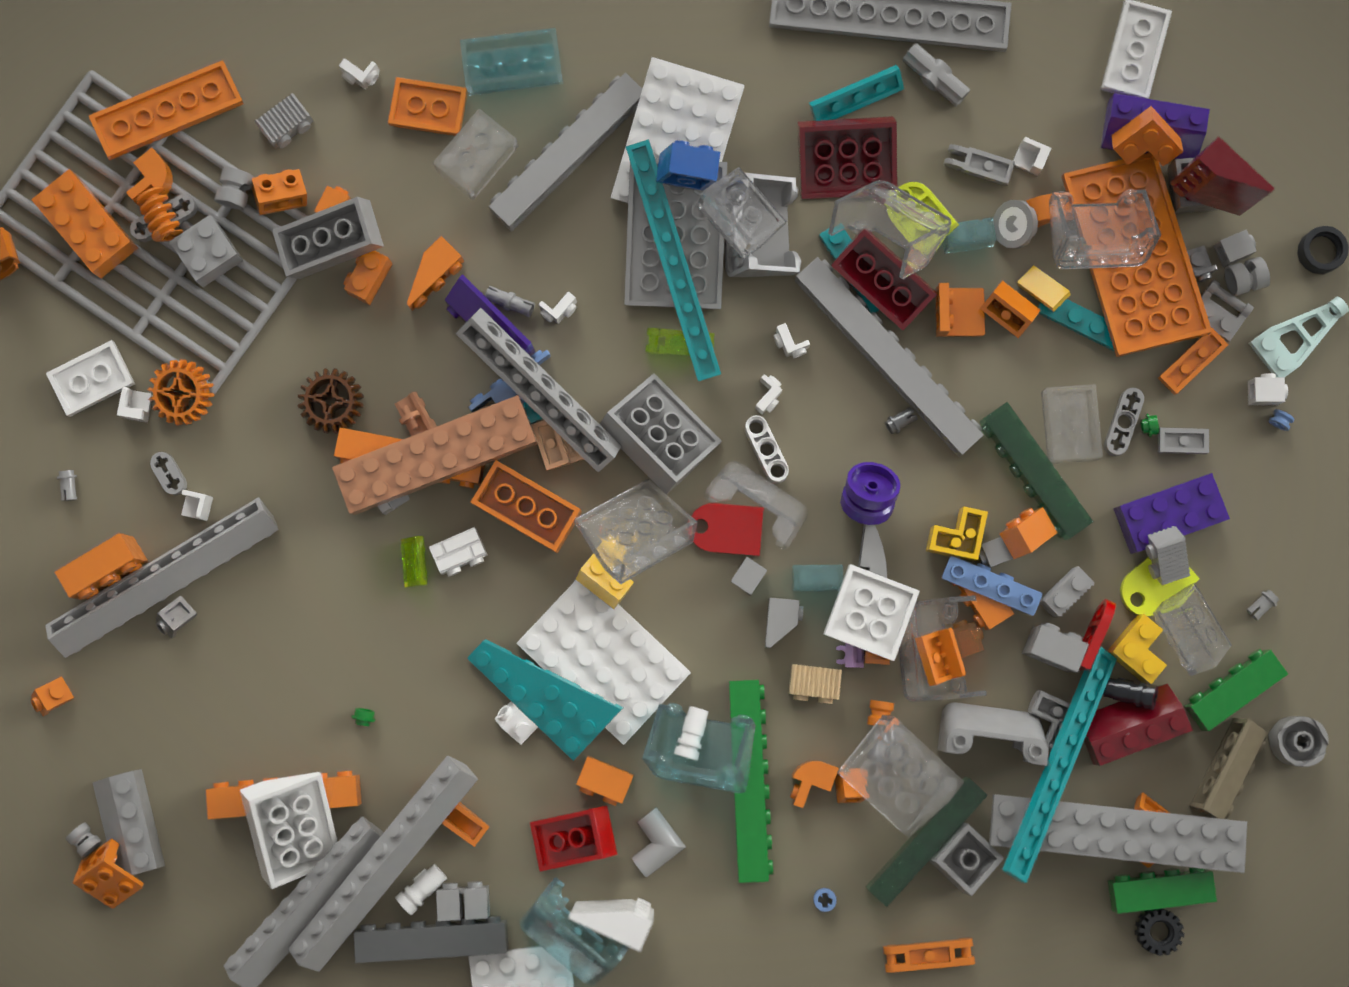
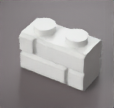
(458, 551)

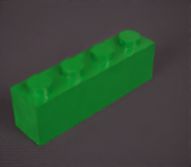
(1236, 689)
(1161, 890)

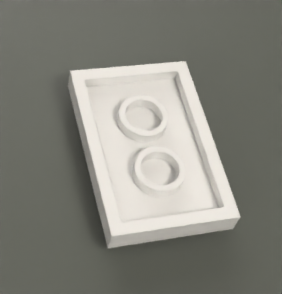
(90, 378)

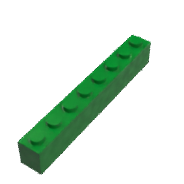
(750, 808)

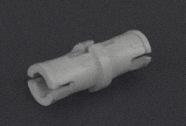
(510, 301)

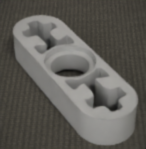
(176, 204)
(1123, 403)

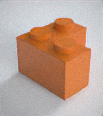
(1144, 134)

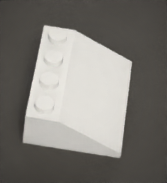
(289, 825)
(618, 919)

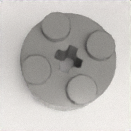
(1312, 743)

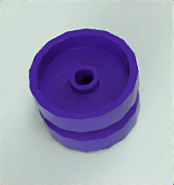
(870, 493)

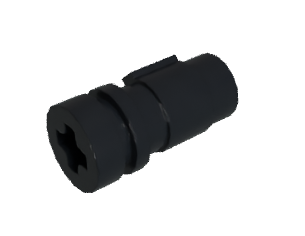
(1129, 692)

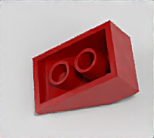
(573, 838)

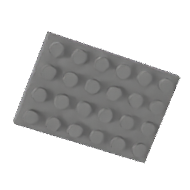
(699, 239)

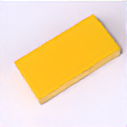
(1043, 288)

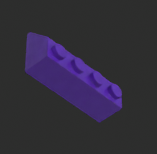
(1185, 120)
(466, 300)

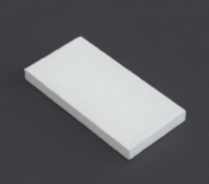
(1136, 49)

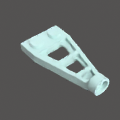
(1276, 355)

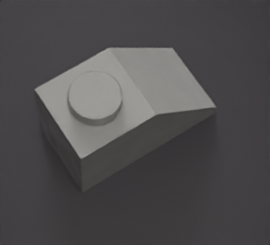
(781, 619)

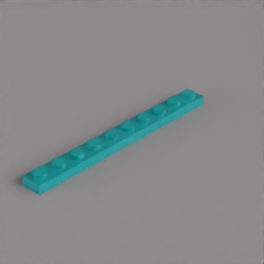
(673, 260)
(1059, 767)

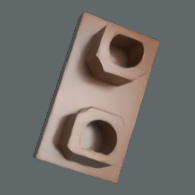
(414, 414)

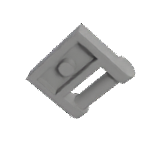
(1220, 319)

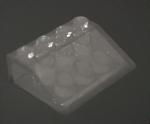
(636, 530)
(900, 775)

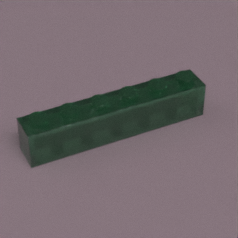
(1035, 471)
(925, 843)

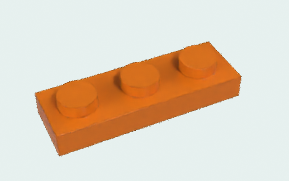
(1192, 361)

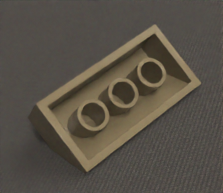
(1229, 768)

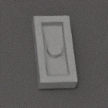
(1183, 441)

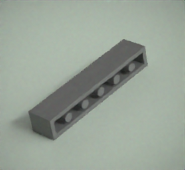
(431, 940)

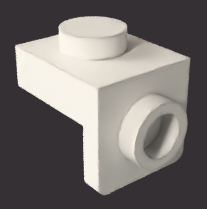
(354, 74)
(564, 308)
(784, 340)
(769, 400)
(515, 722)

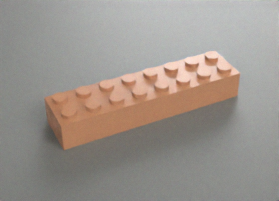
(435, 455)

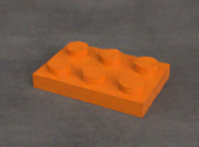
(427, 106)

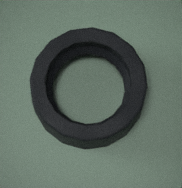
(1337, 239)

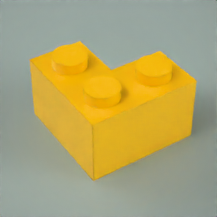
(964, 540)
(601, 583)
(1133, 651)

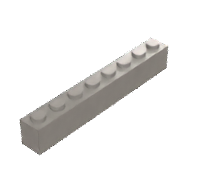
(567, 152)
(278, 931)

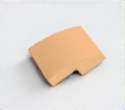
(553, 447)

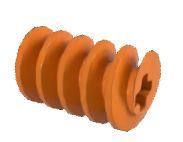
(157, 216)

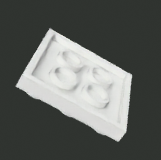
(871, 612)

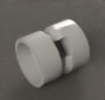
(233, 188)
(1251, 274)

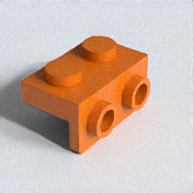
(940, 656)

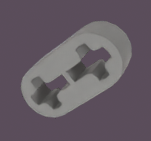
(163, 476)

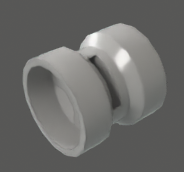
(83, 839)

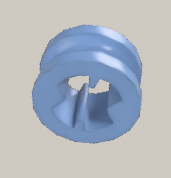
(1281, 420)
(818, 904)

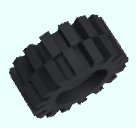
(1174, 931)

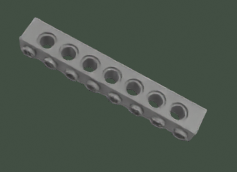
(539, 390)

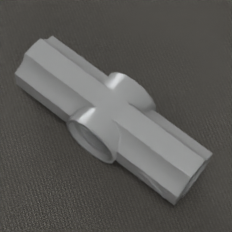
(936, 74)

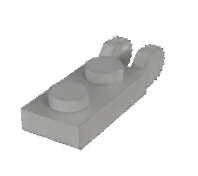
(981, 164)

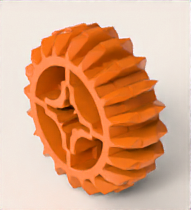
(177, 411)

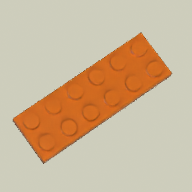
(165, 110)

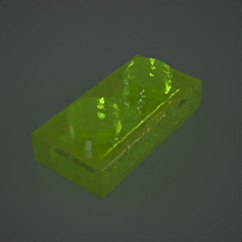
(414, 561)

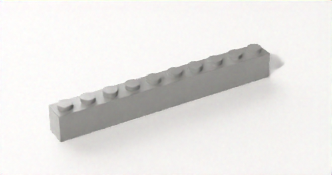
(889, 357)
(161, 578)
(382, 864)

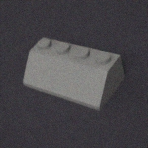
(129, 821)

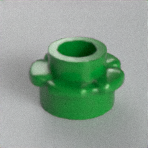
(1150, 425)
(363, 716)

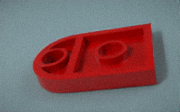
(730, 529)
(1096, 631)

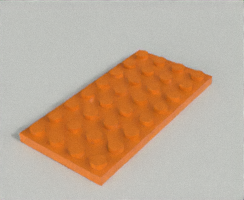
(1151, 301)

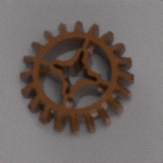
(331, 390)

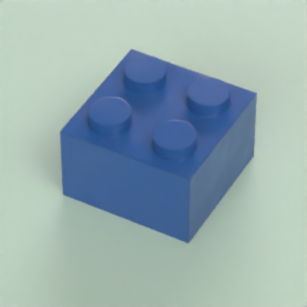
(688, 165)

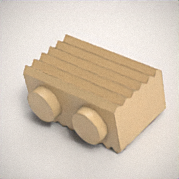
(814, 682)

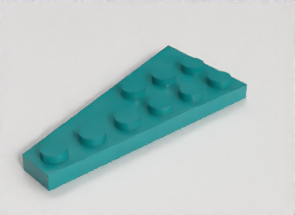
(551, 702)

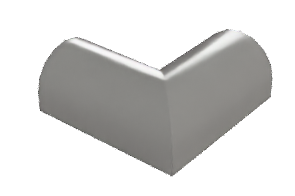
(1050, 709)
(663, 845)

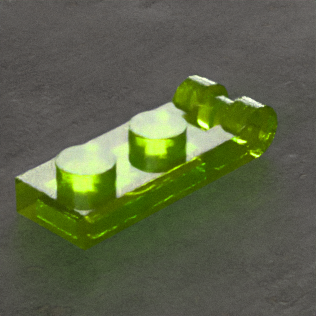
(674, 342)

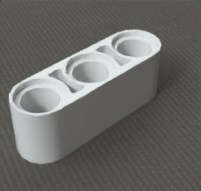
(766, 437)

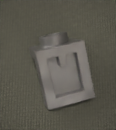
(1201, 263)
(174, 616)

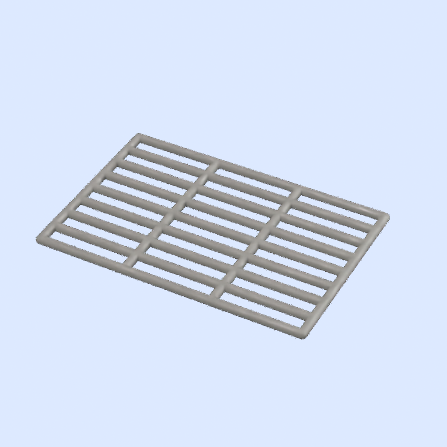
(175, 276)

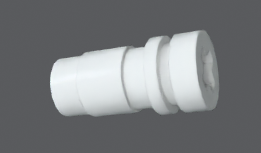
(692, 733)
(424, 885)

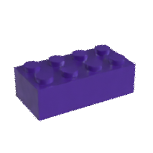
(1186, 506)

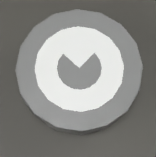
(1015, 223)

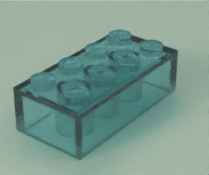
(511, 61)

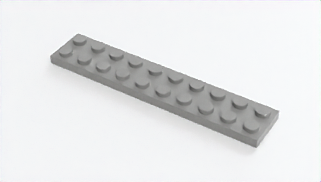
(936, 22)
(1128, 834)

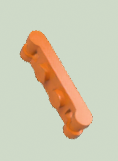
(928, 955)

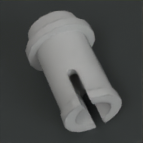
(67, 485)
(1264, 603)

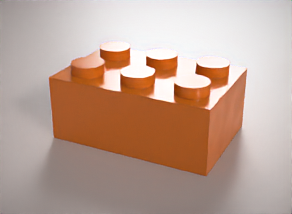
(101, 567)

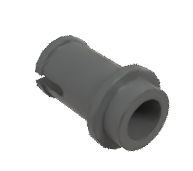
(901, 420)

